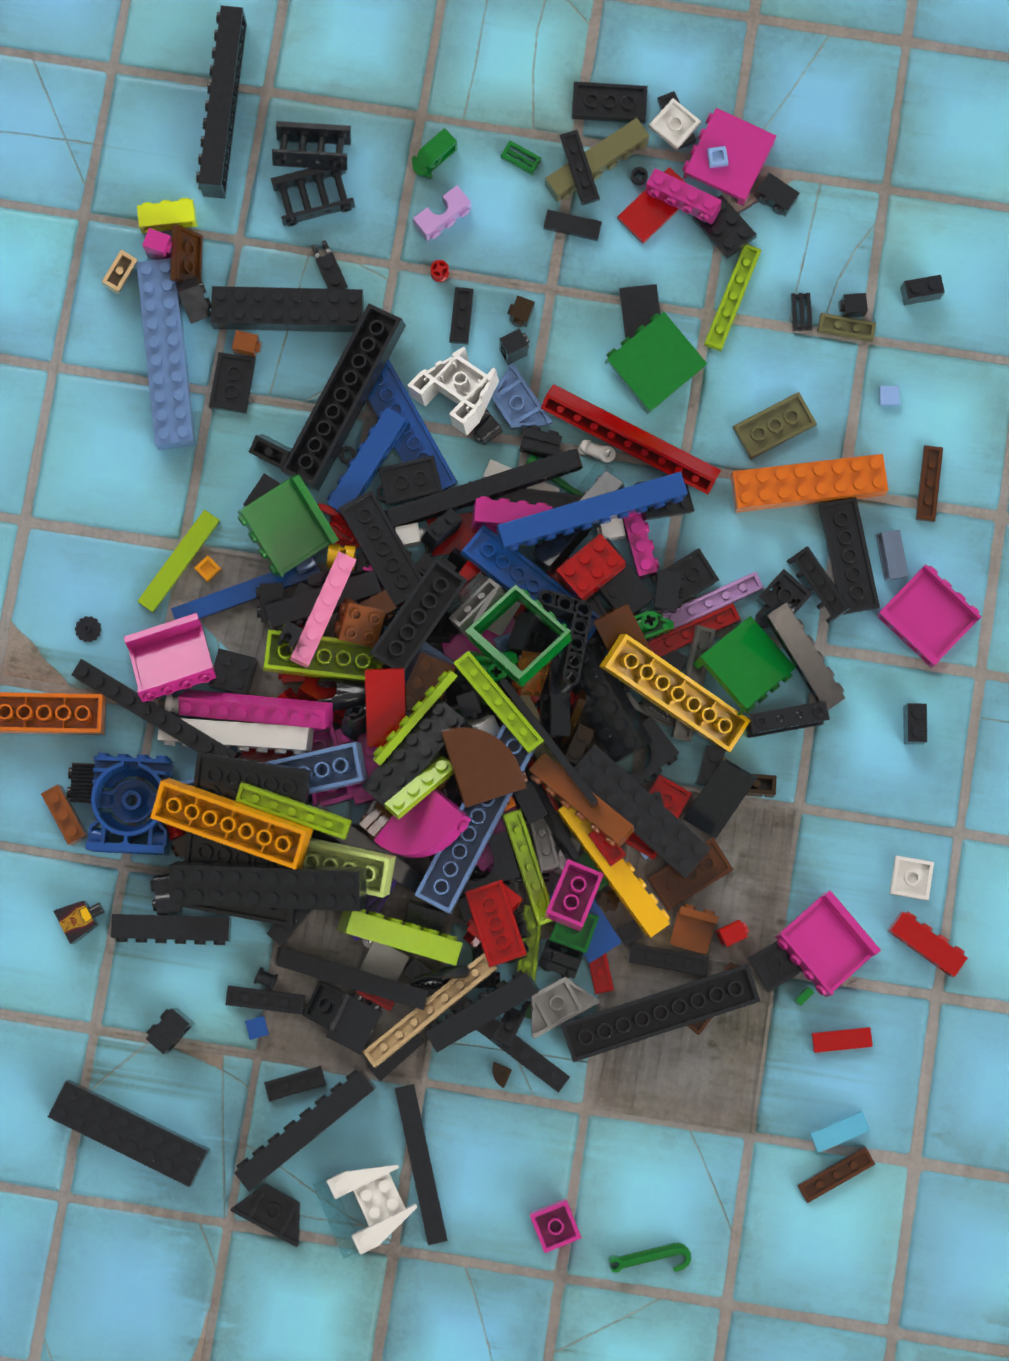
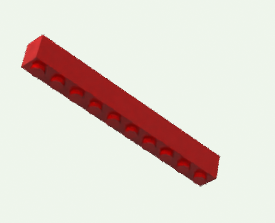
(629, 438)

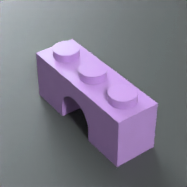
(431, 224)

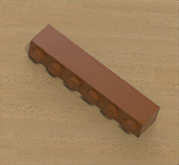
(602, 817)

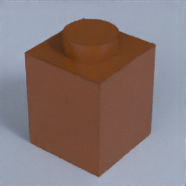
(246, 344)

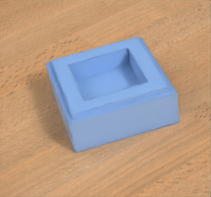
(717, 157)
(889, 395)

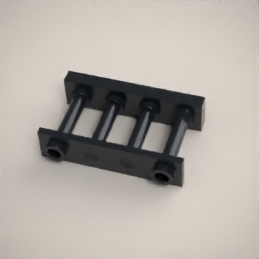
(311, 133)
(300, 179)
(787, 719)

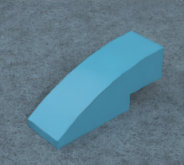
(839, 1131)

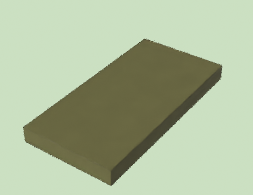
(774, 425)

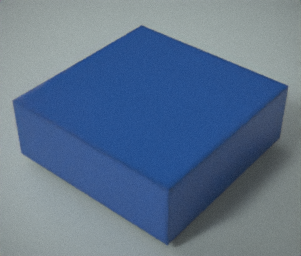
(257, 1027)

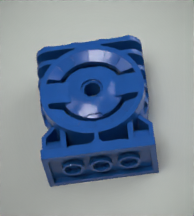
(107, 774)

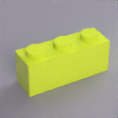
(166, 214)

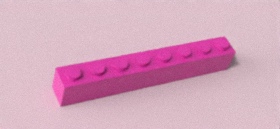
(256, 709)

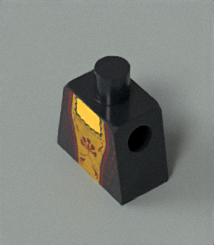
(78, 919)

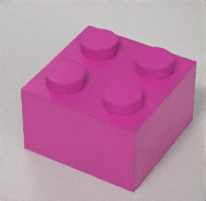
(555, 1225)

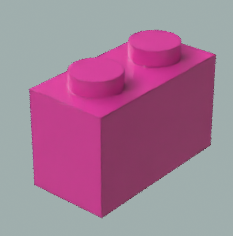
(157, 245)

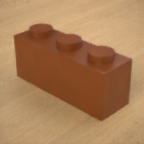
(65, 815)

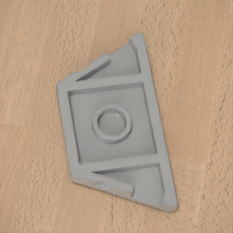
(557, 1005)

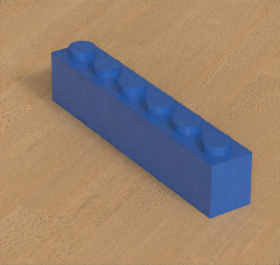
(369, 459)

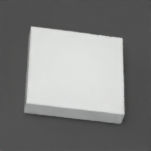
(674, 124)
(911, 878)

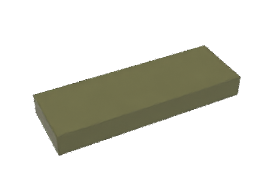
(846, 327)

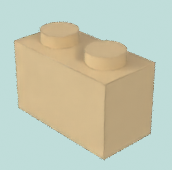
(119, 272)

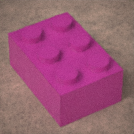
(574, 895)

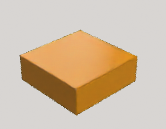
(207, 568)

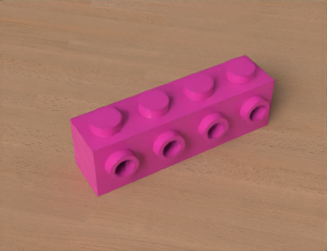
(683, 196)
(640, 546)

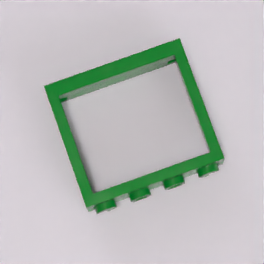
(496, 611)

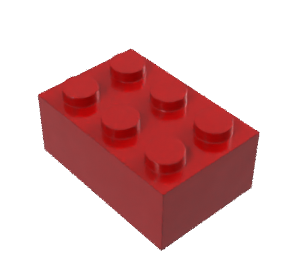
(591, 568)

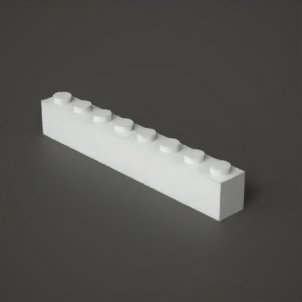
(251, 735)

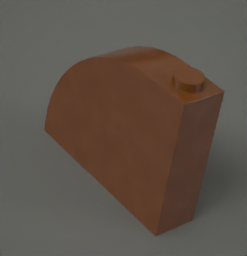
(481, 765)

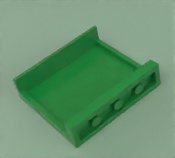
(655, 361)
(287, 525)
(747, 664)

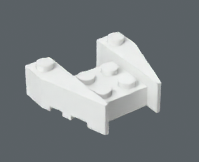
(459, 383)
(377, 1200)

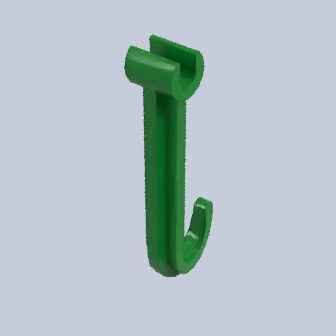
(652, 1255)

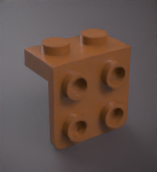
(359, 623)
(693, 929)

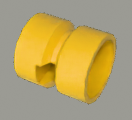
(333, 550)

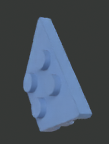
(517, 402)

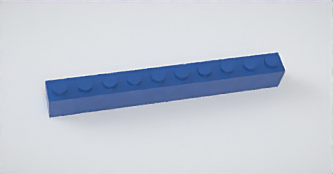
(591, 511)

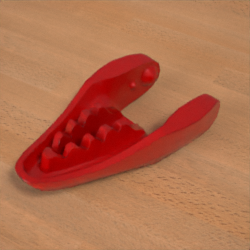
(339, 527)

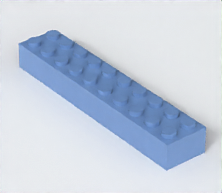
(165, 356)
(330, 767)
(455, 863)

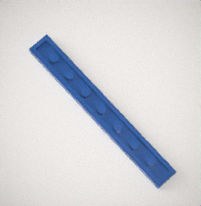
(238, 594)

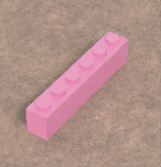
(323, 609)

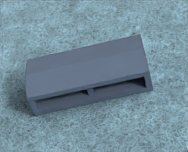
(892, 555)

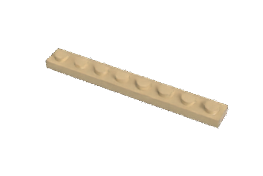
(435, 1006)

